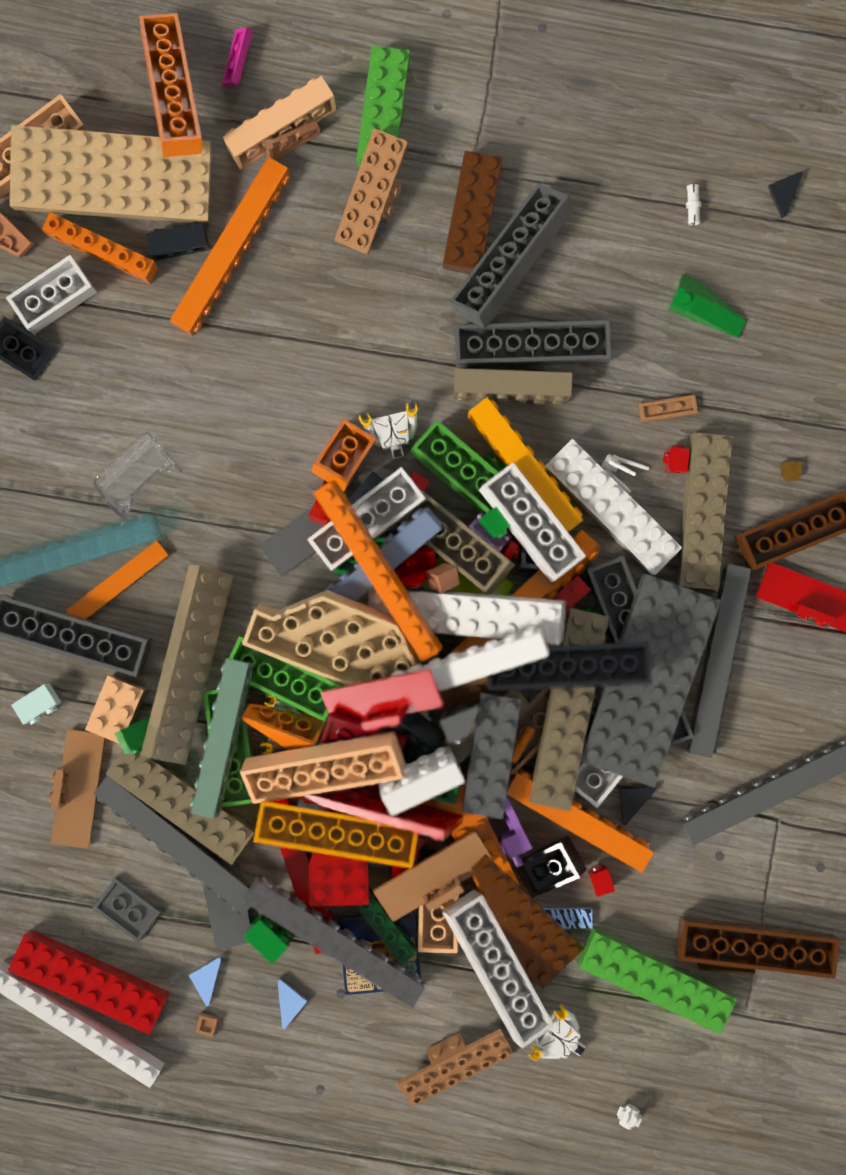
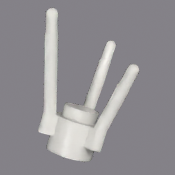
(613, 462)

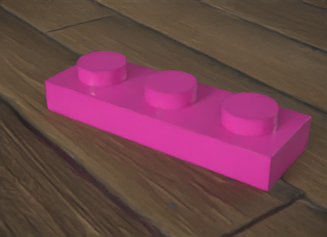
(237, 57)

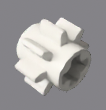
(629, 1116)

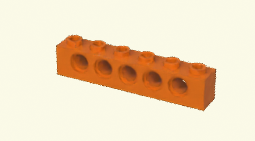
(100, 248)

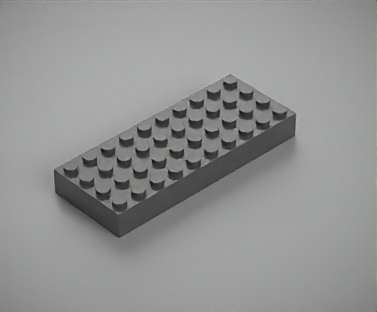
(637, 723)

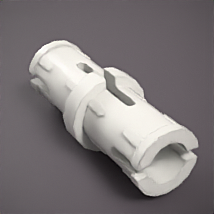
(693, 205)

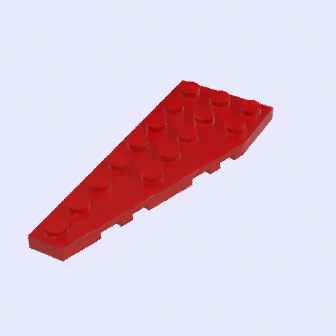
(420, 820)
(338, 879)

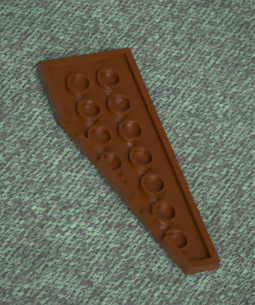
(533, 934)

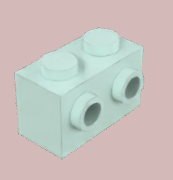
(36, 703)

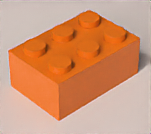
(343, 454)

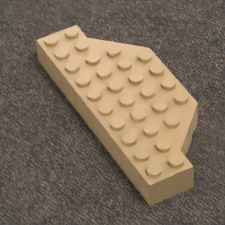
(333, 639)

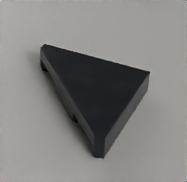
(784, 191)
(632, 800)

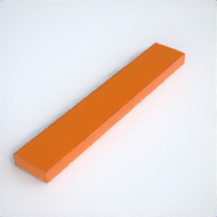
(119, 581)

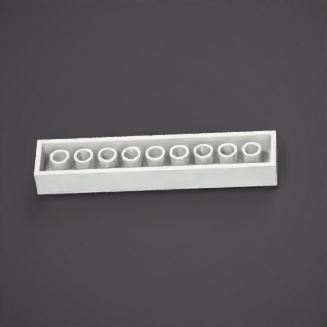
(484, 613)

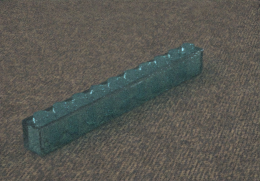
(79, 550)

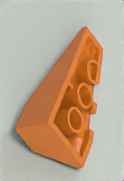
(285, 727)

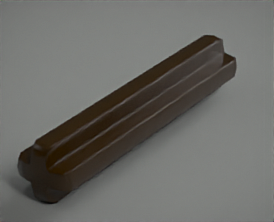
(720, 968)

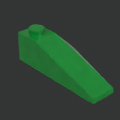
(701, 305)

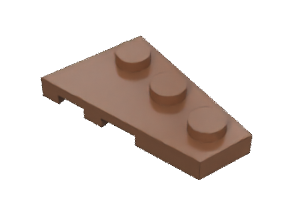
(292, 140)

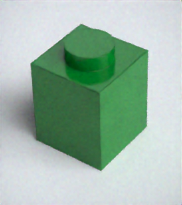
(494, 523)

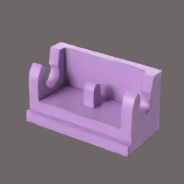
(497, 543)

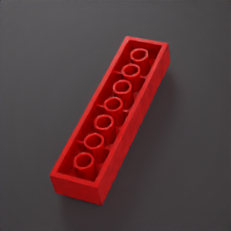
(88, 981)

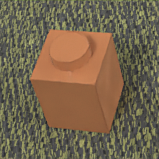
(442, 578)

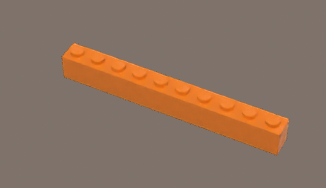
(230, 246)
(378, 570)
(540, 587)

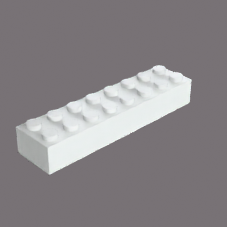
(612, 508)
(498, 968)

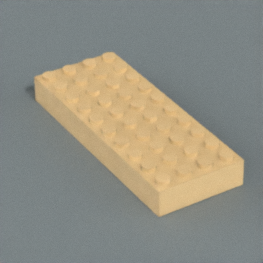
(107, 176)

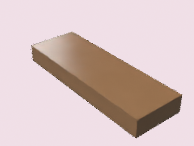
(668, 408)

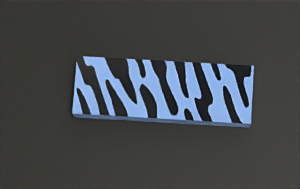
(572, 917)

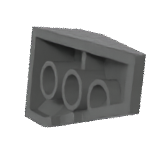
(458, 721)

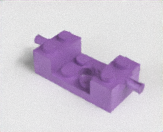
(514, 840)

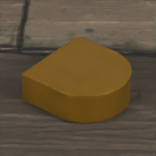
(791, 470)

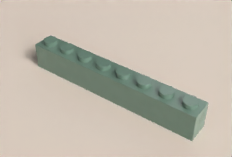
(222, 738)

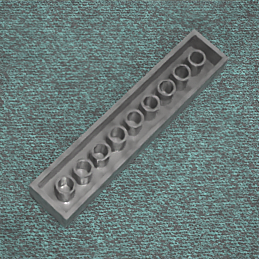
(334, 942)

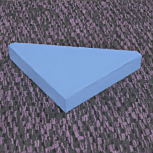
(205, 979)
(290, 1002)

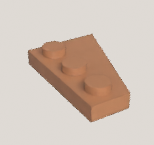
(12, 238)

